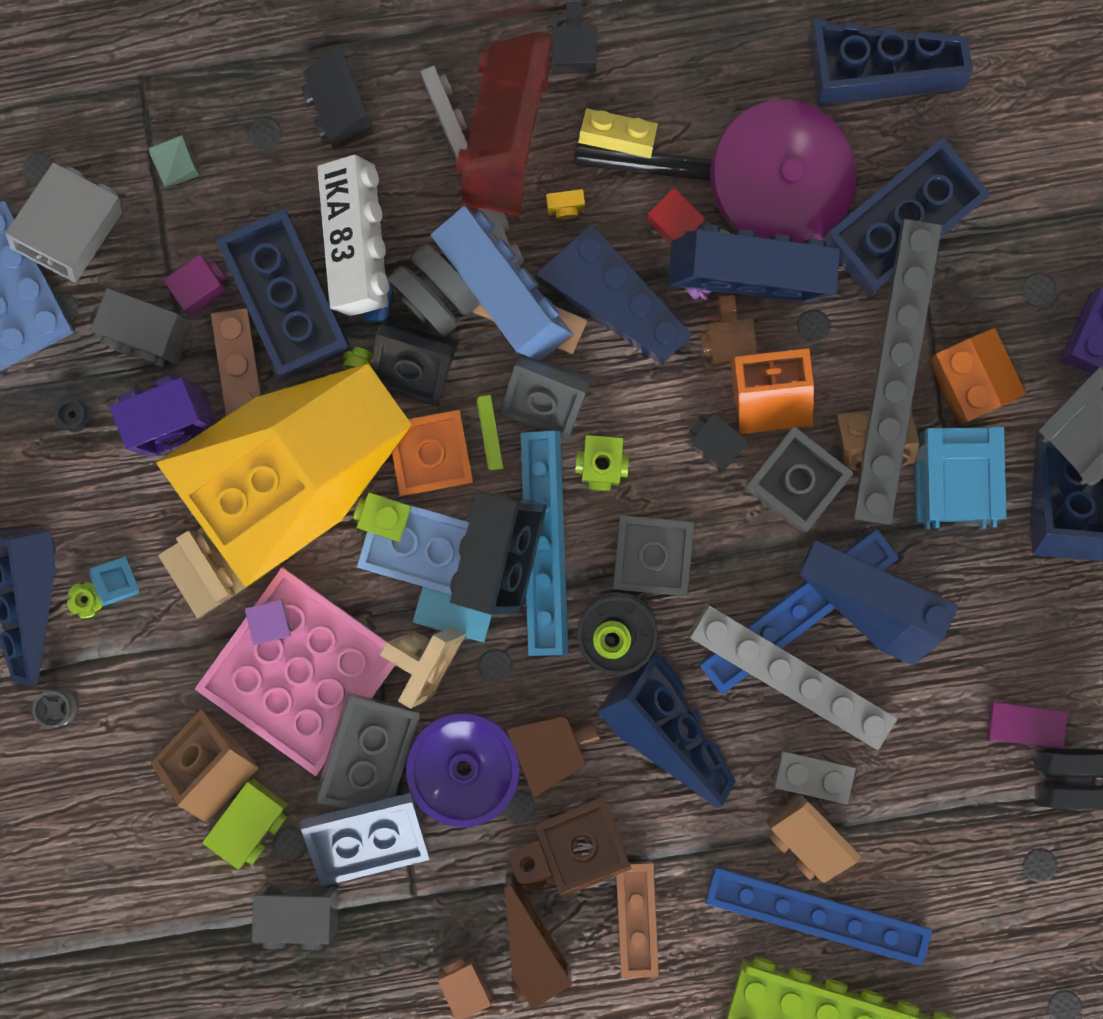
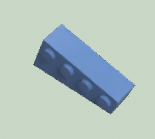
(501, 285)

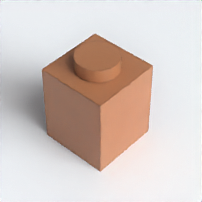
(464, 987)

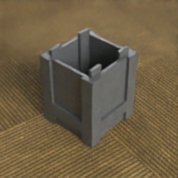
(1079, 429)

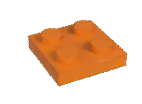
(432, 455)

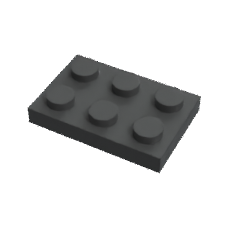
(366, 752)

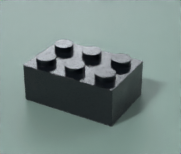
(497, 553)

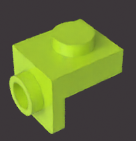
(382, 516)

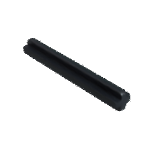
(658, 163)

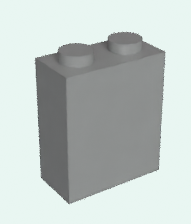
(64, 221)

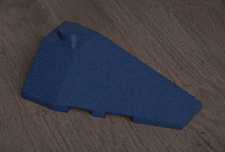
(657, 722)

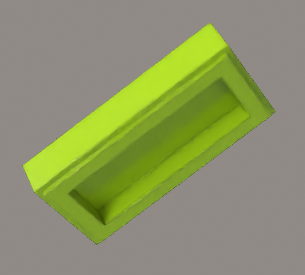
(490, 434)

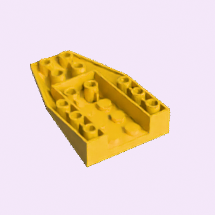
(286, 466)

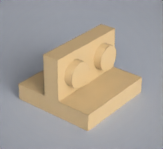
(201, 572)
(424, 660)

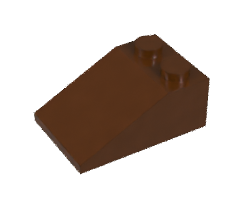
(536, 961)

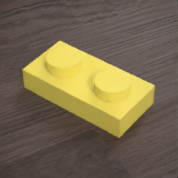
(618, 133)

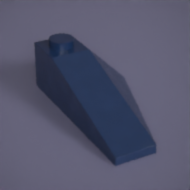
(25, 599)
(885, 608)

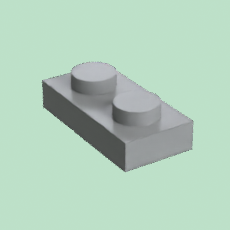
(814, 777)

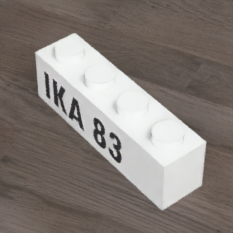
(353, 235)

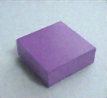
(268, 622)

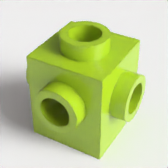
(608, 449)

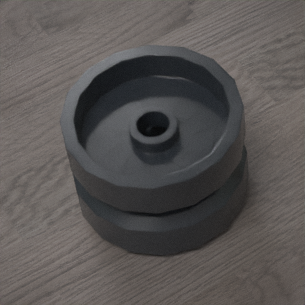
(1077, 782)

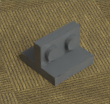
(545, 395)

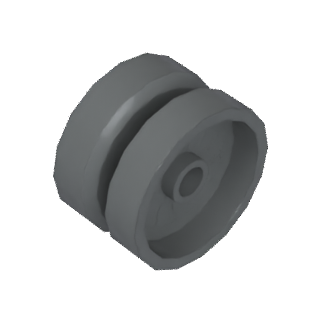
(433, 291)

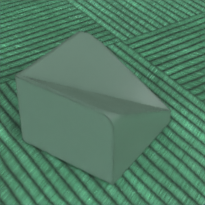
(174, 161)

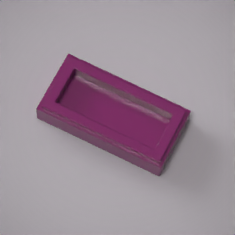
(1027, 725)

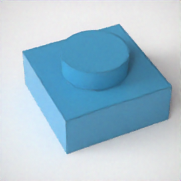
(113, 581)

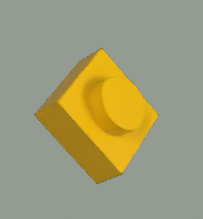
(565, 204)

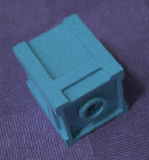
(960, 476)

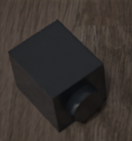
(716, 441)

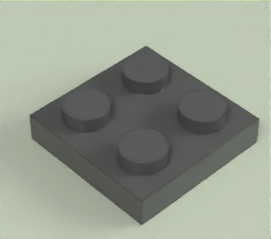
(653, 555)

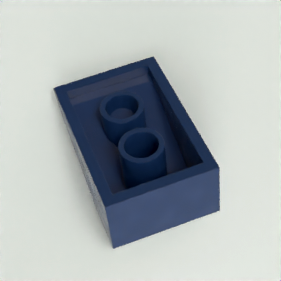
(1064, 513)

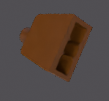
(550, 749)

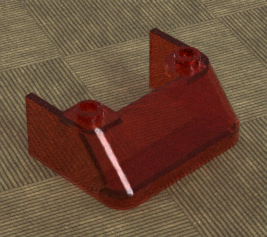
(504, 122)

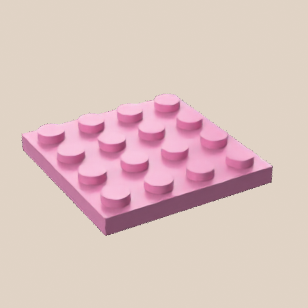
(297, 684)

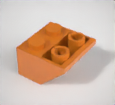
(773, 391)

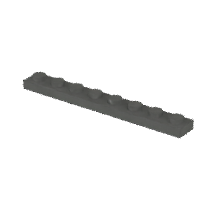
(896, 371)

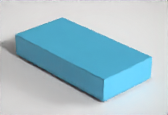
(438, 613)

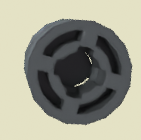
(48, 708)

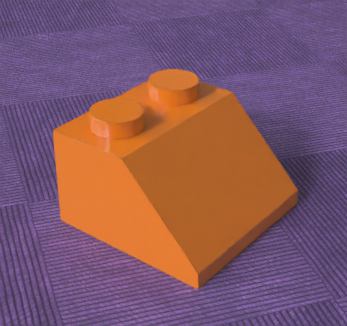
(976, 376)

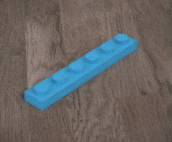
(547, 582)

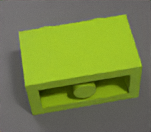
(246, 823)

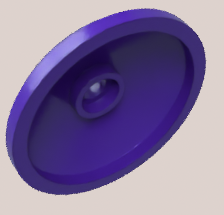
(459, 797)

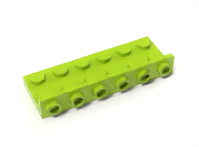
(778, 994)

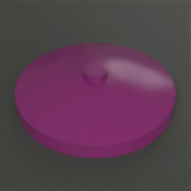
(783, 171)

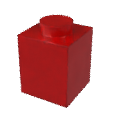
(674, 217)

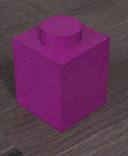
(196, 284)

